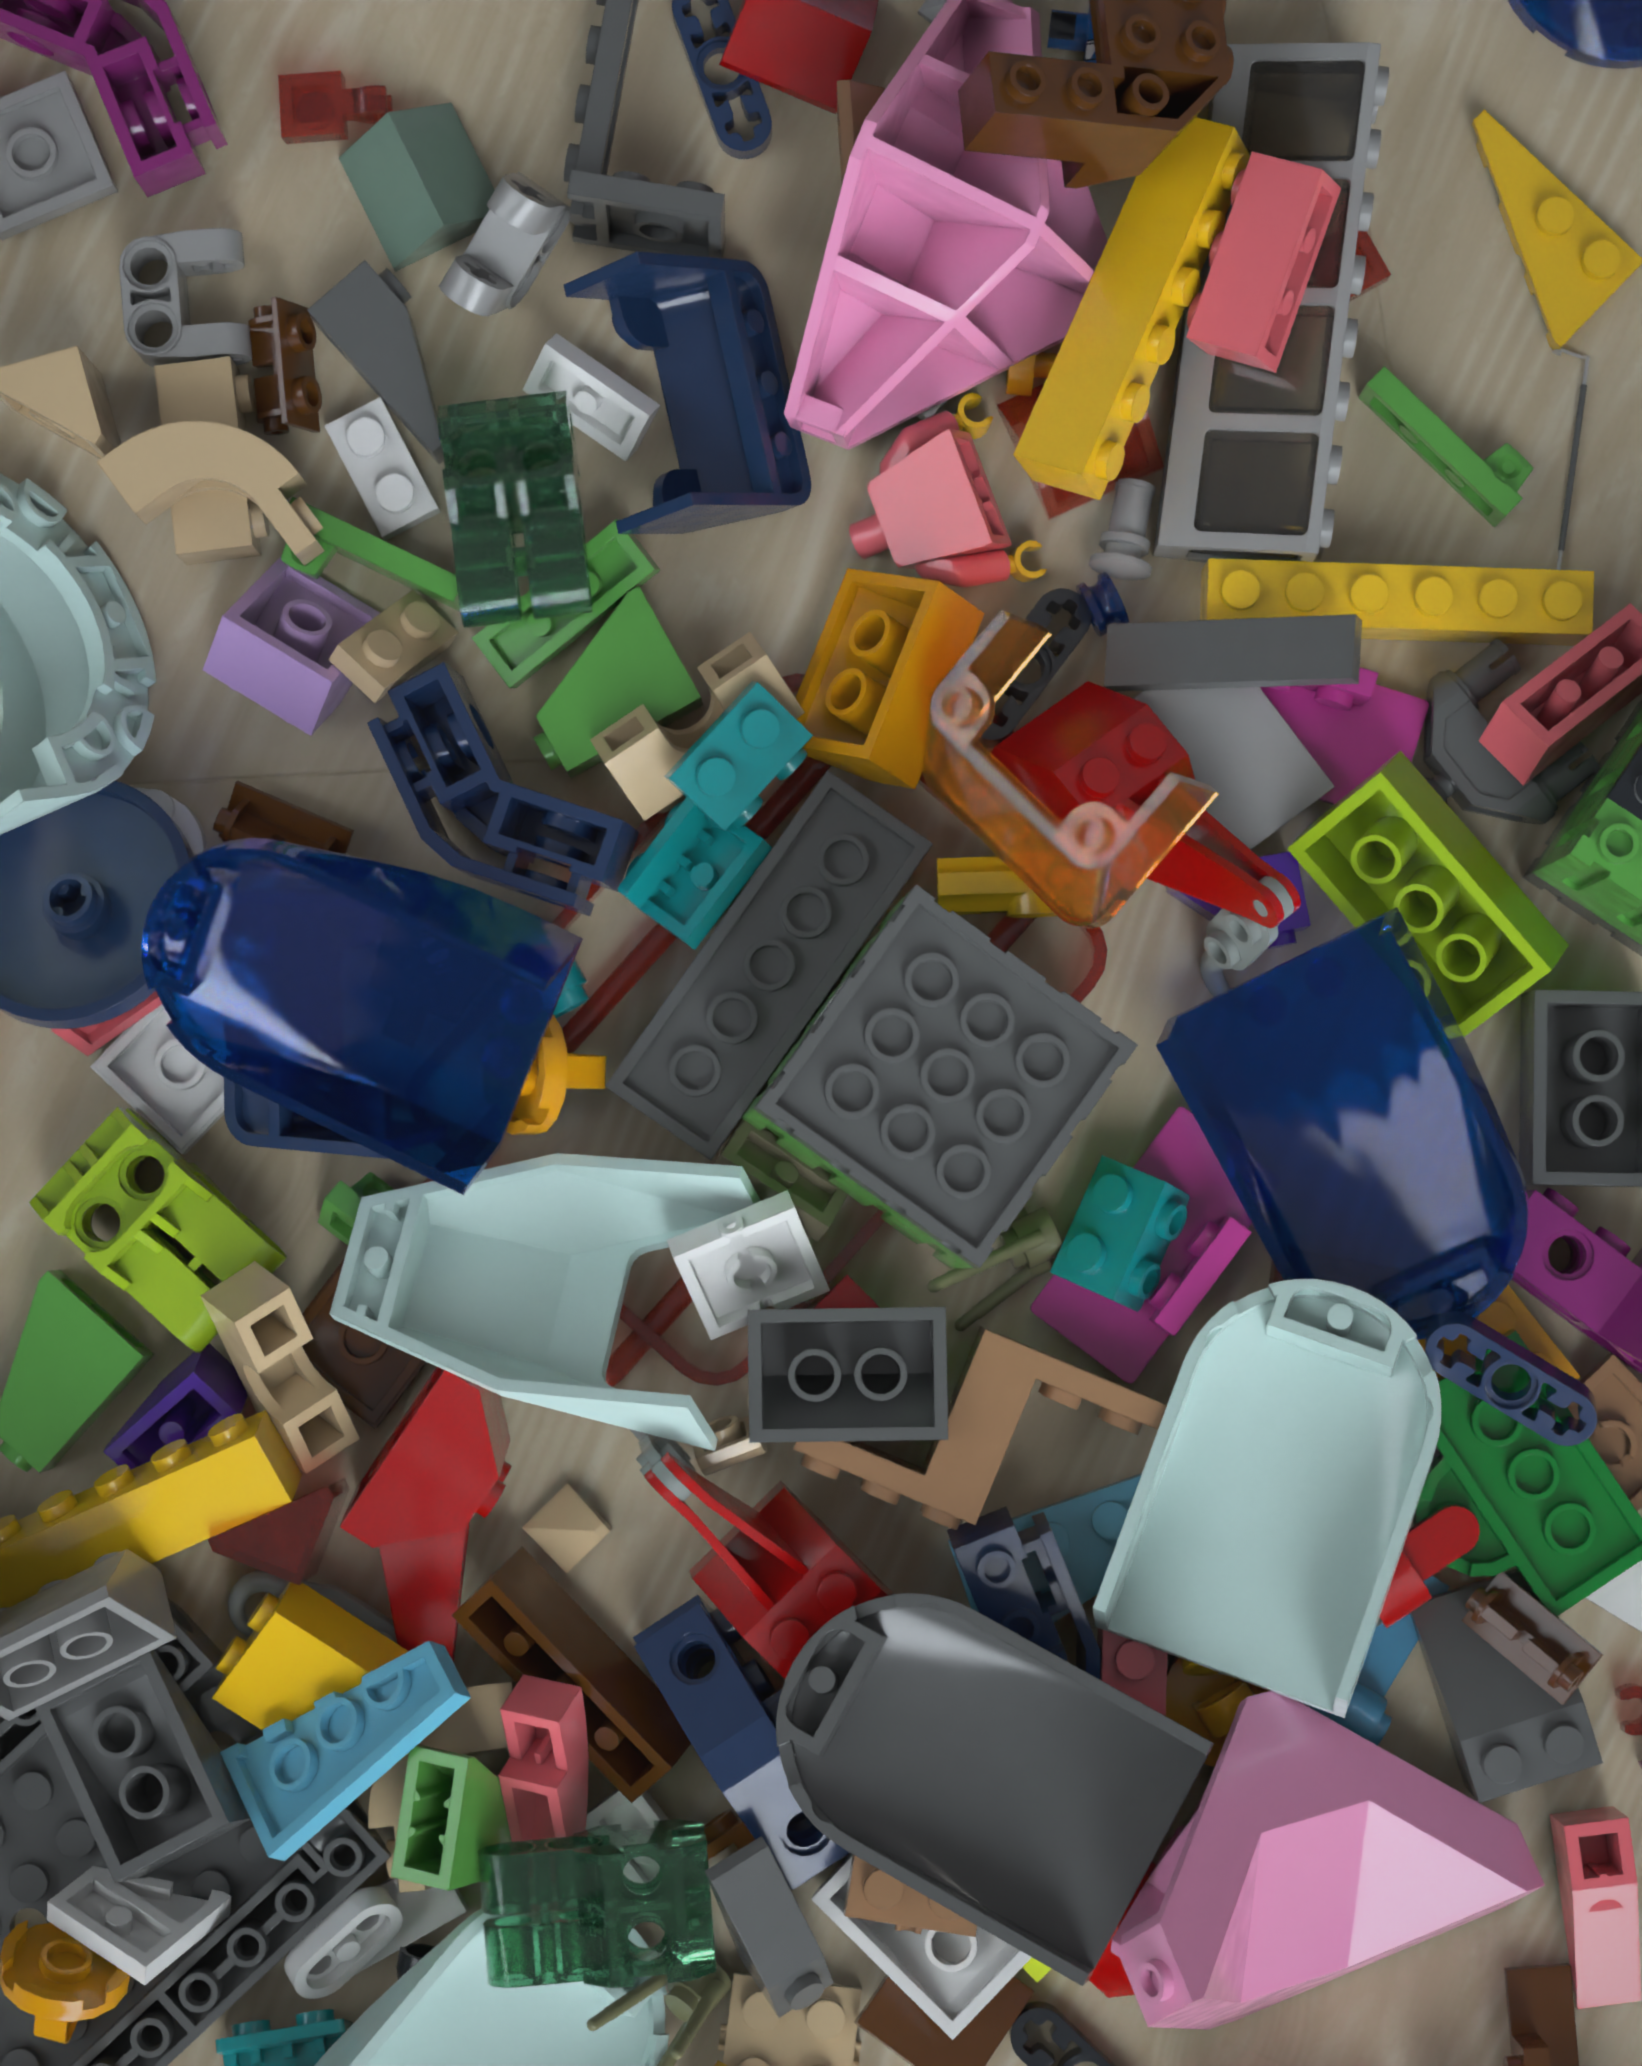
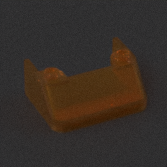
(1074, 866)

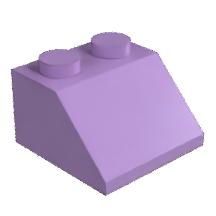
(279, 645)

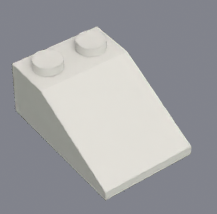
(938, 1970)

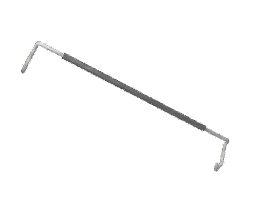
(1574, 453)

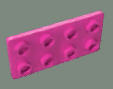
(1351, 726)
(1193, 1262)

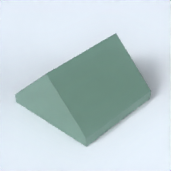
(418, 181)

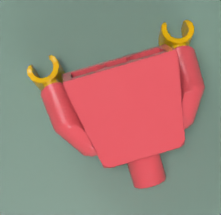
(939, 506)

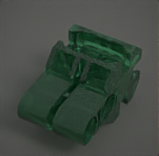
(508, 475)
(573, 1907)

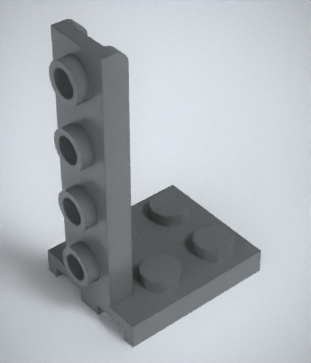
(627, 207)

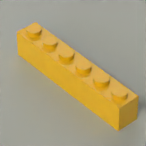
(1131, 311)
(1408, 599)
(152, 1509)

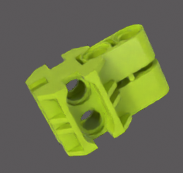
(141, 1253)

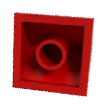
(800, 45)

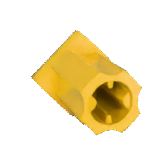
(985, 886)

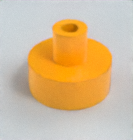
(1020, 376)

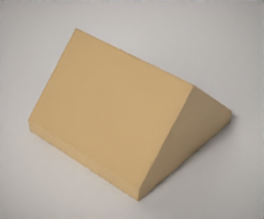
(63, 396)

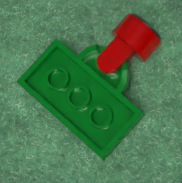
(1512, 1501)

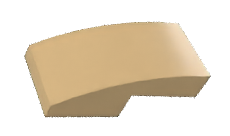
(731, 1445)

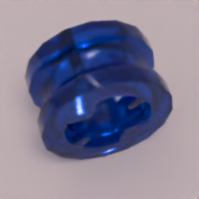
(1103, 603)

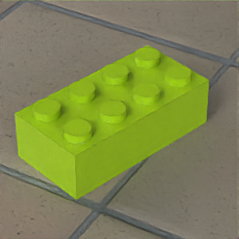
(1408, 850)

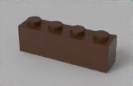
(543, 1633)

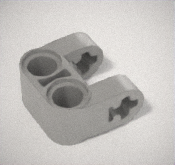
(507, 247)
(143, 305)

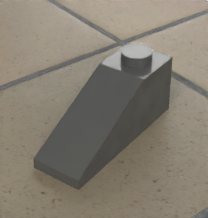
(378, 337)
(769, 1928)

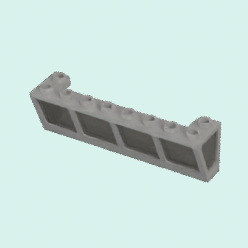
(1255, 444)

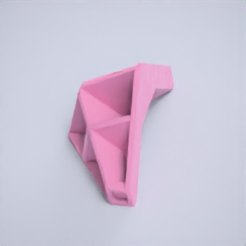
(937, 252)
(1307, 1868)

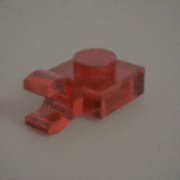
(319, 106)

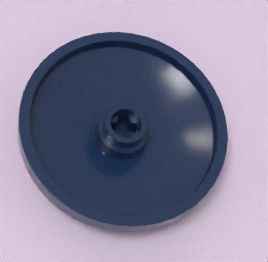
(79, 904)

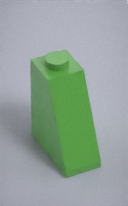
(618, 671)
(63, 1373)
(445, 1817)

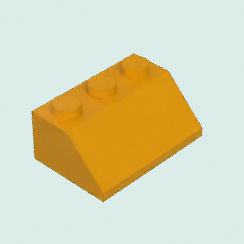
(877, 671)

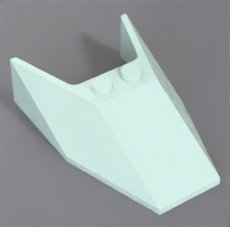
(531, 1276)

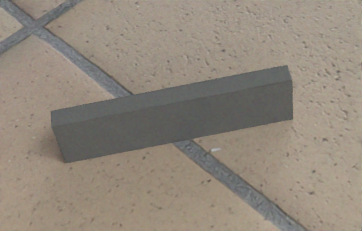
(1233, 653)

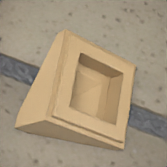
(567, 1527)

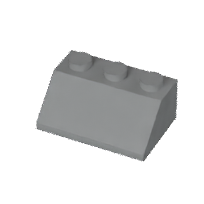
(81, 1630)

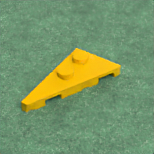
(1566, 249)

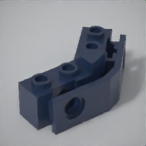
(478, 789)
(1001, 1589)
(734, 1731)

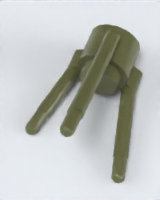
(1028, 1242)
(687, 2000)

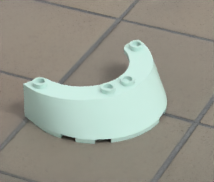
(68, 661)

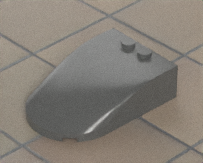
(983, 1771)

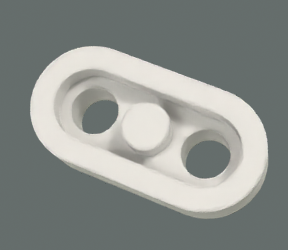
(343, 1942)

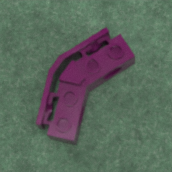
(129, 80)
(1596, 1289)

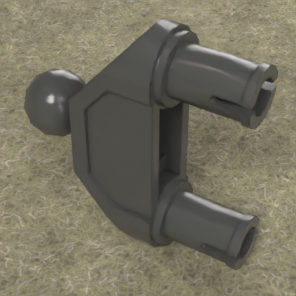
(1467, 768)

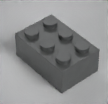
(1581, 1088)

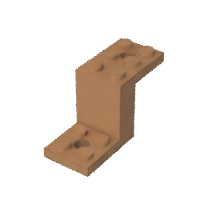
(980, 1427)

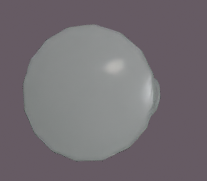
(1125, 537)

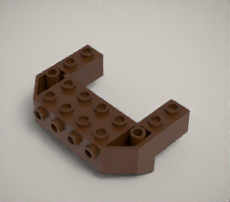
(1110, 116)

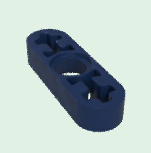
(721, 117)
(1561, 1387)

